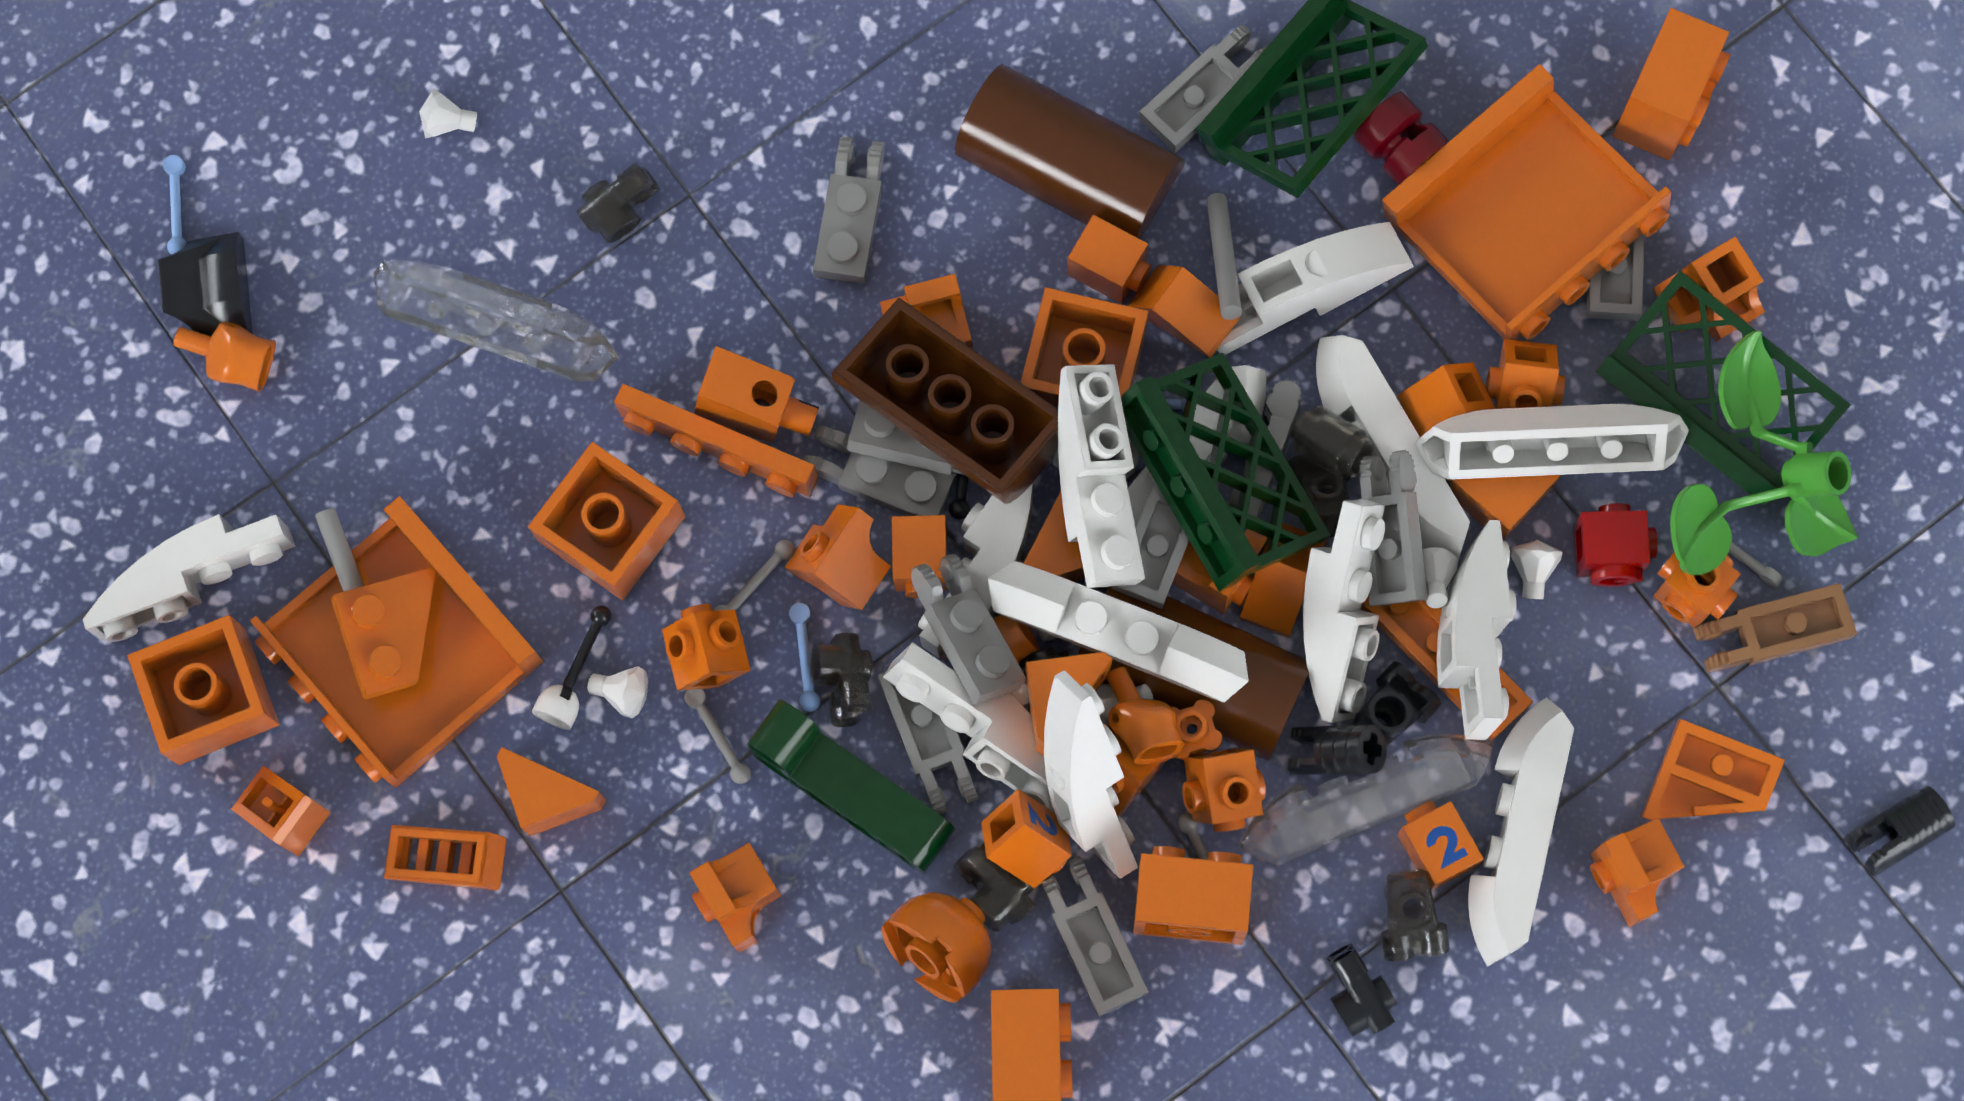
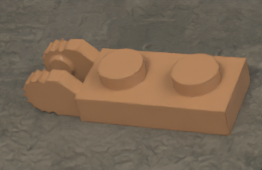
(1781, 627)

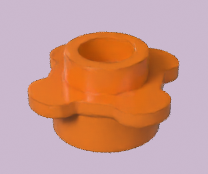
(1206, 736)

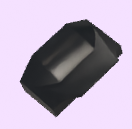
(207, 283)

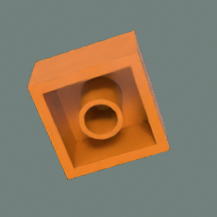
(1674, 85)
(1082, 332)
(607, 521)
(203, 690)
(1193, 896)
(1027, 1045)

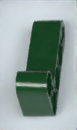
(849, 787)

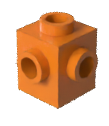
(1526, 376)
(1694, 602)
(705, 648)
(1223, 788)

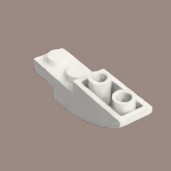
(1315, 276)
(1092, 471)
(996, 538)
(165, 578)
(1469, 628)
(1336, 632)
(999, 727)
(1081, 771)

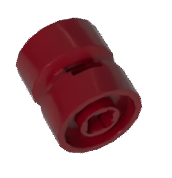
(1399, 137)

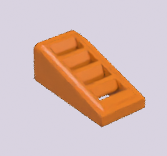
(479, 860)

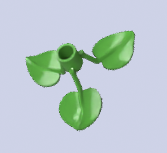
(1813, 480)

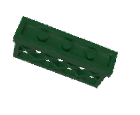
(1281, 74)
(1705, 434)
(1191, 482)

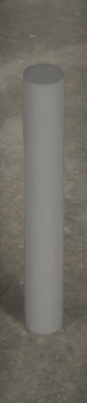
(1224, 256)
(339, 549)

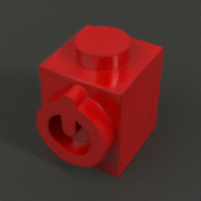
(1614, 545)

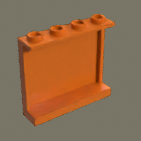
(1525, 208)
(466, 662)

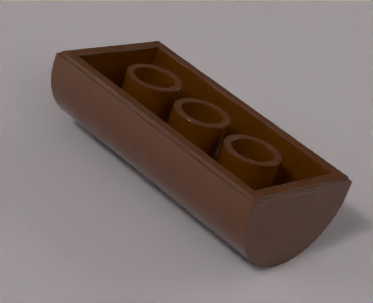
(1065, 153)
(952, 401)
(1259, 709)

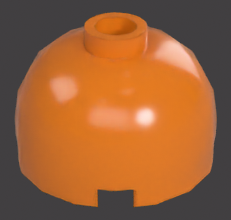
(942, 940)

